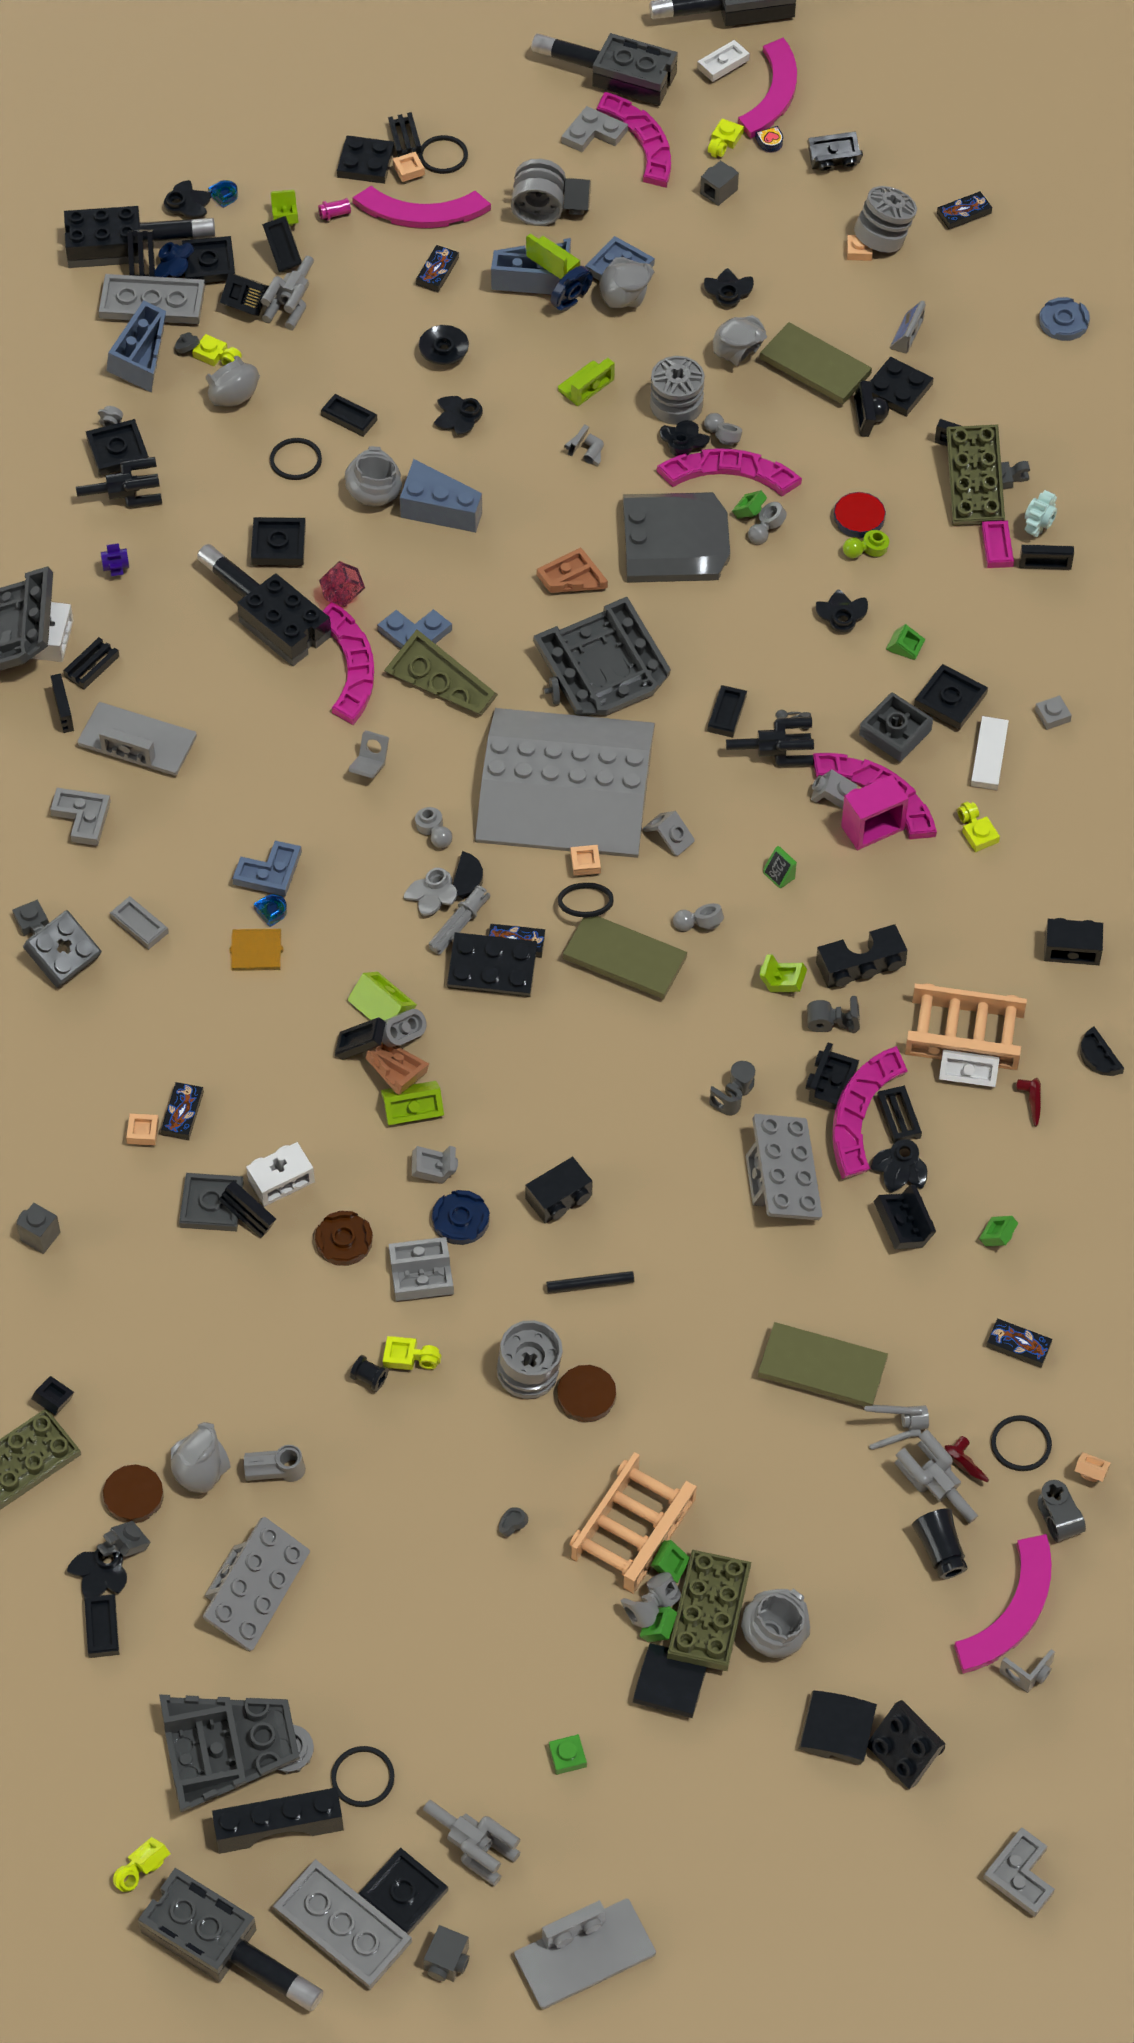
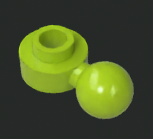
(874, 544)

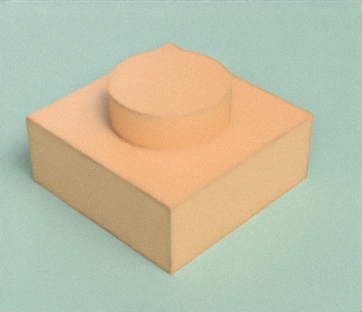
(408, 166)
(857, 250)
(585, 860)
(142, 1129)
(1092, 1468)

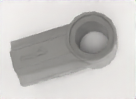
(272, 1464)

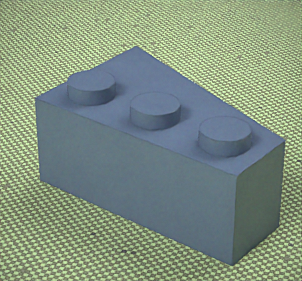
(516, 272)
(138, 347)
(439, 499)

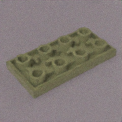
(815, 363)
(975, 474)
(625, 955)
(822, 1365)
(33, 1455)
(709, 1610)

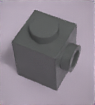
(719, 182)
(577, 195)
(38, 1227)
(447, 1954)

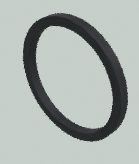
(447, 170)
(290, 441)
(585, 914)
(1018, 1467)
(363, 1749)

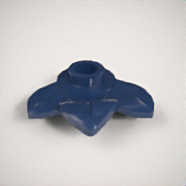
(173, 259)

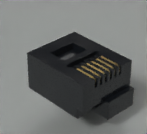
(243, 294)

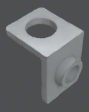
(367, 762)
(672, 831)
(1027, 1681)

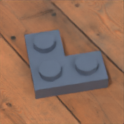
(613, 249)
(399, 628)
(272, 875)

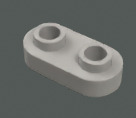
(403, 1027)

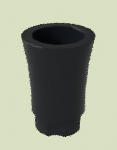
(941, 1542)

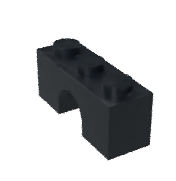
(842, 966)

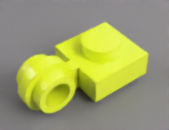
(724, 136)
(212, 350)
(978, 832)
(402, 1353)
(144, 1859)

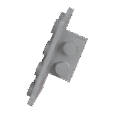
(137, 738)
(783, 1168)
(254, 1583)
(584, 1951)

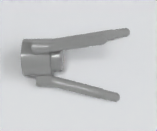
(912, 1417)

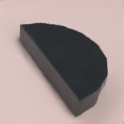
(468, 875)
(1098, 1055)

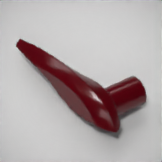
(1034, 1088)
(962, 1460)

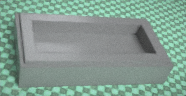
(139, 922)

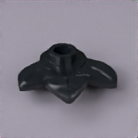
(186, 200)
(728, 288)
(458, 414)
(683, 437)
(842, 609)
(900, 1169)
(98, 1575)

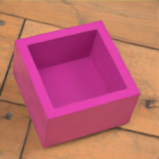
(874, 812)

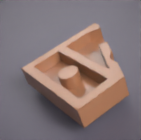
(572, 573)
(397, 1066)

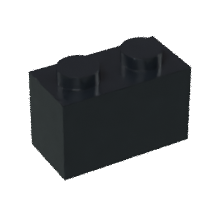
(1073, 941)
(559, 1190)

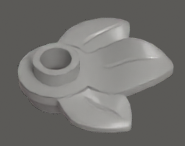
(432, 891)

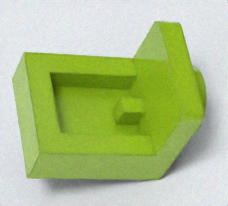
(284, 204)
(782, 976)

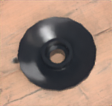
(443, 344)

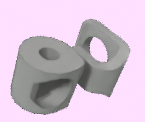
(662, 1593)

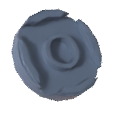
(1064, 319)

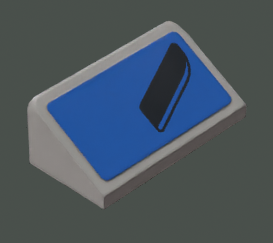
(909, 328)

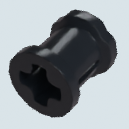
(369, 1373)

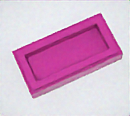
(997, 544)

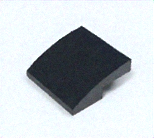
(669, 1683)
(837, 1726)

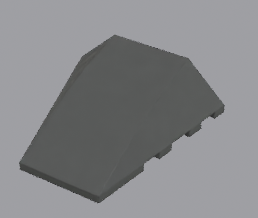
(224, 1743)

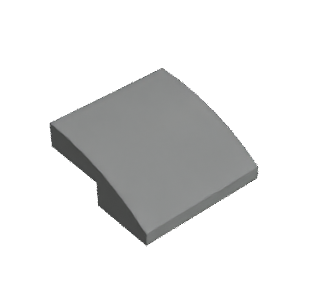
(421, 1269)

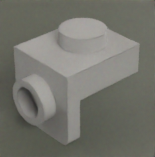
(832, 787)
(434, 1164)

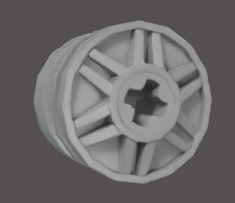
(538, 192)
(885, 219)
(677, 389)
(529, 1359)

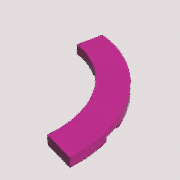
(781, 90)
(648, 134)
(421, 215)
(732, 463)
(359, 664)
(918, 818)
(853, 1106)
(1020, 1614)

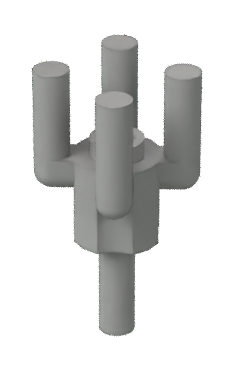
(289, 293)
(935, 1474)
(476, 1839)

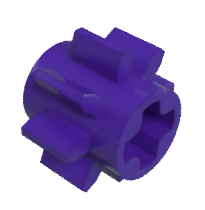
(115, 559)

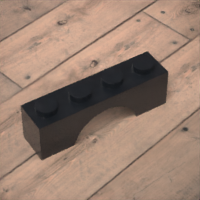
(307, 1812)

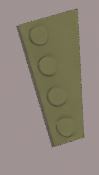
(435, 671)

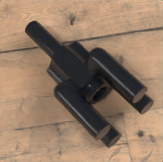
(124, 484)
(777, 742)

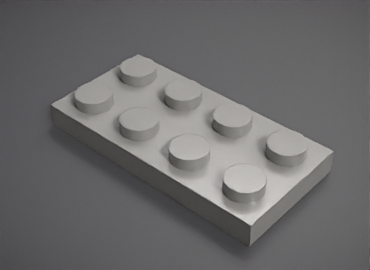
(177, 296)
(342, 1924)

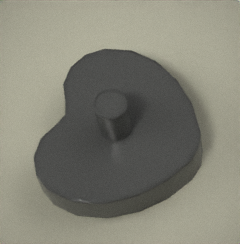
(186, 343)
(554, 690)
(512, 1520)

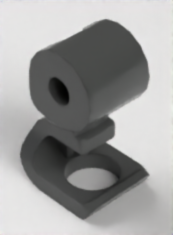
(822, 1016)
(740, 1084)

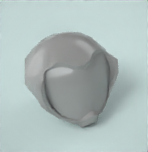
(625, 282)
(738, 338)
(232, 383)
(373, 478)
(199, 1459)
(780, 1611)

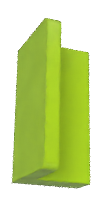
(550, 256)
(588, 381)
(379, 997)
(415, 1103)

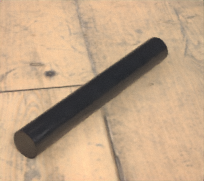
(590, 1281)

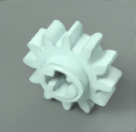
(1040, 513)

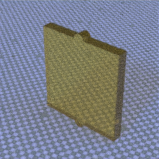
(256, 949)

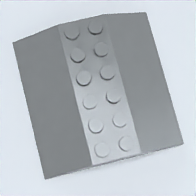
(564, 782)

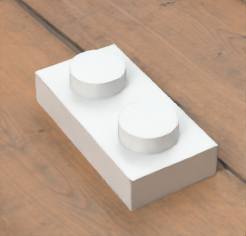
(723, 60)
(969, 1068)

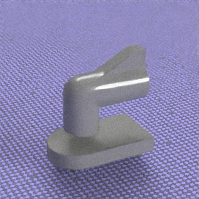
(593, 454)

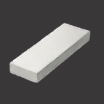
(989, 753)

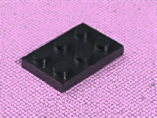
(492, 964)

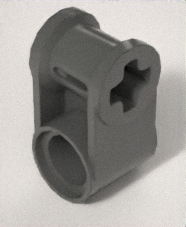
(1060, 1515)

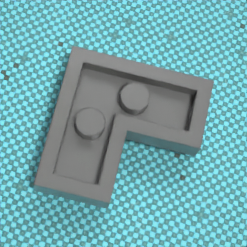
(593, 124)
(87, 810)
(1013, 1873)

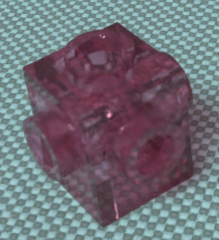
(341, 584)

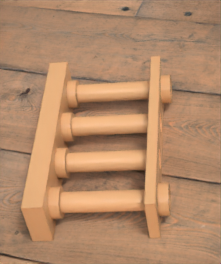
(929, 1045)
(664, 1523)

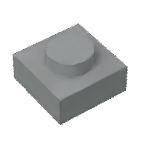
(1053, 712)

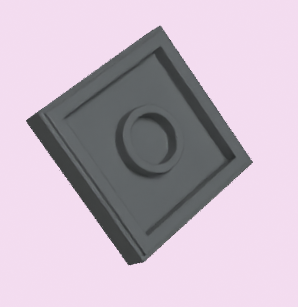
(201, 1202)

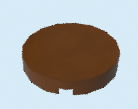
(343, 1238)
(586, 1393)
(133, 1493)

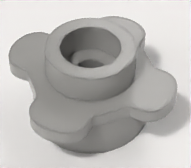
(110, 415)

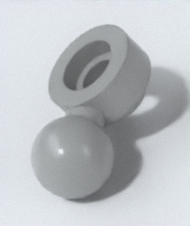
(725, 432)
(771, 517)
(430, 822)
(707, 917)

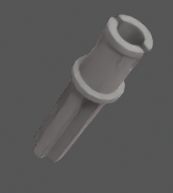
(466, 911)

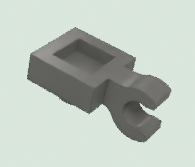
(1018, 472)
(30, 917)
(124, 1538)

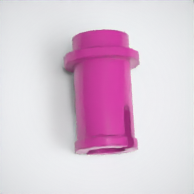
(334, 209)

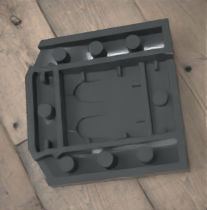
(675, 537)
(25, 617)
(604, 660)

